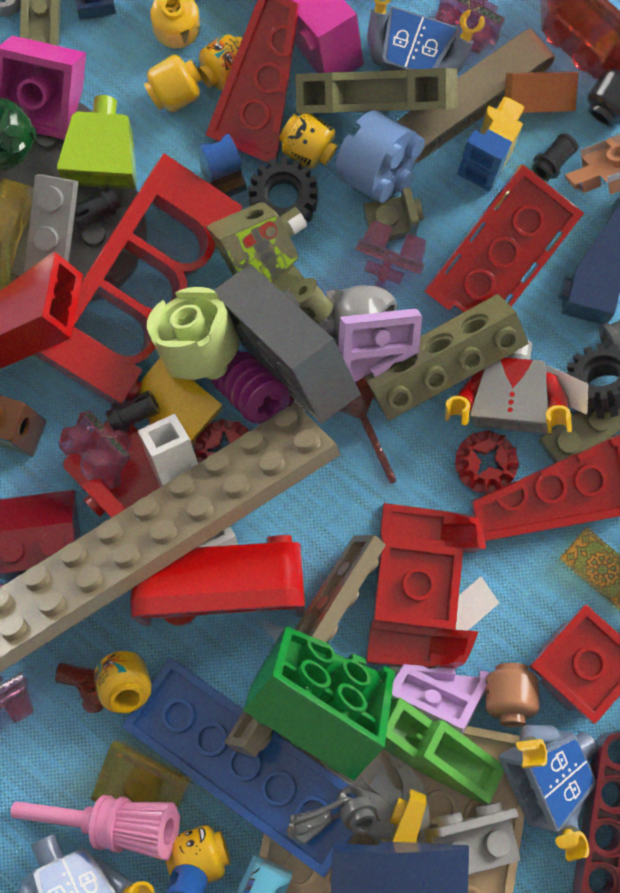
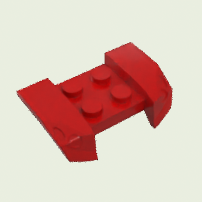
(421, 588)

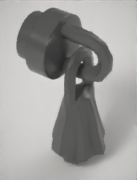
(356, 814)

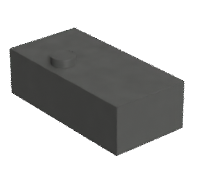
(288, 343)

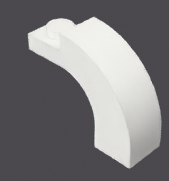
(172, 455)

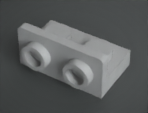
(487, 834)

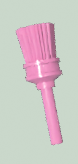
(114, 823)

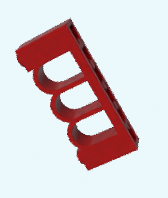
(189, 202)

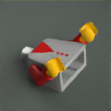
(513, 396)

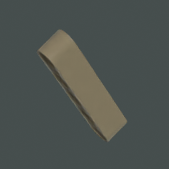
(478, 89)

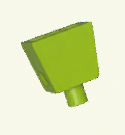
(99, 148)

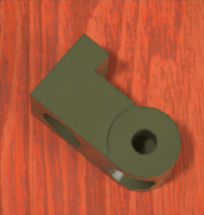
(307, 292)

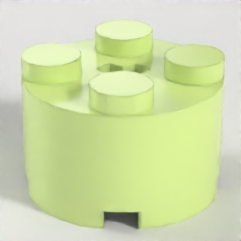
(193, 334)

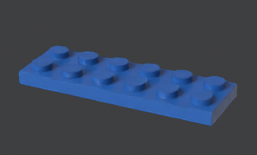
(188, 728)

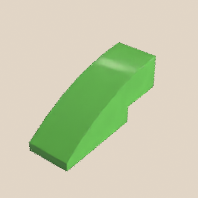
(441, 752)

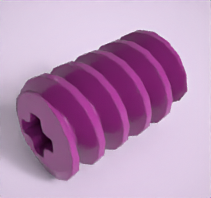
(252, 388)

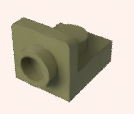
(398, 212)

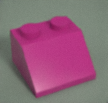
(43, 82)

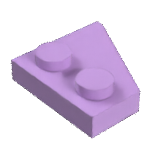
(378, 340)
(440, 693)

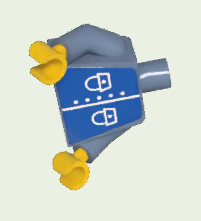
(417, 42)
(552, 782)
(75, 873)

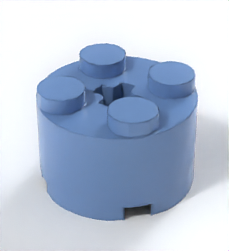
(379, 156)

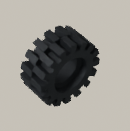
(285, 174)
(594, 365)

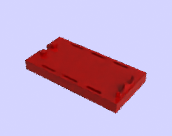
(506, 244)

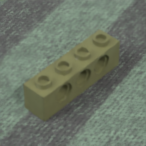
(449, 356)

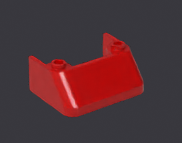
(224, 582)

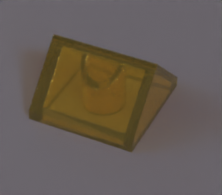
(140, 777)

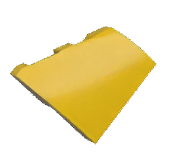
(181, 397)

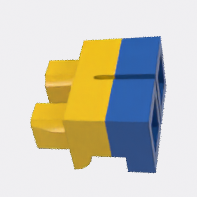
(492, 147)

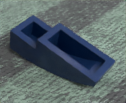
(400, 868)

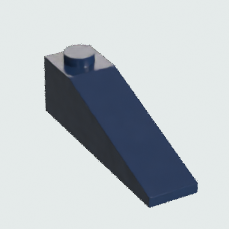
(595, 283)

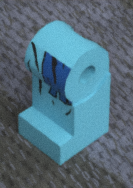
(265, 877)

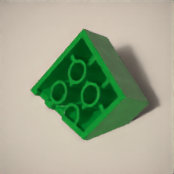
(323, 701)

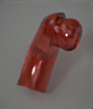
(84, 681)

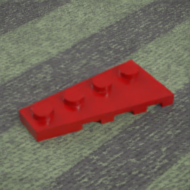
(258, 81)
(560, 495)

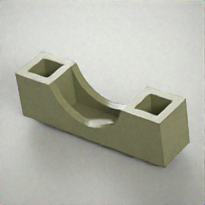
(377, 90)

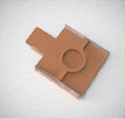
(598, 160)

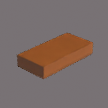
(543, 90)

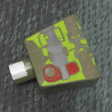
(258, 239)

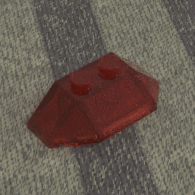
(585, 32)

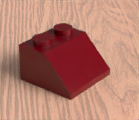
(35, 529)

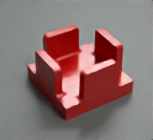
(582, 664)

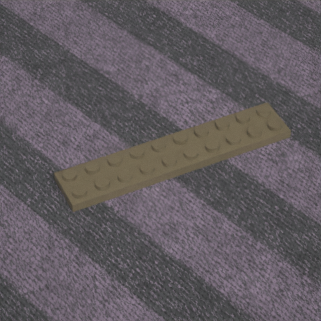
(158, 530)

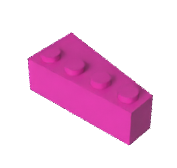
(329, 35)

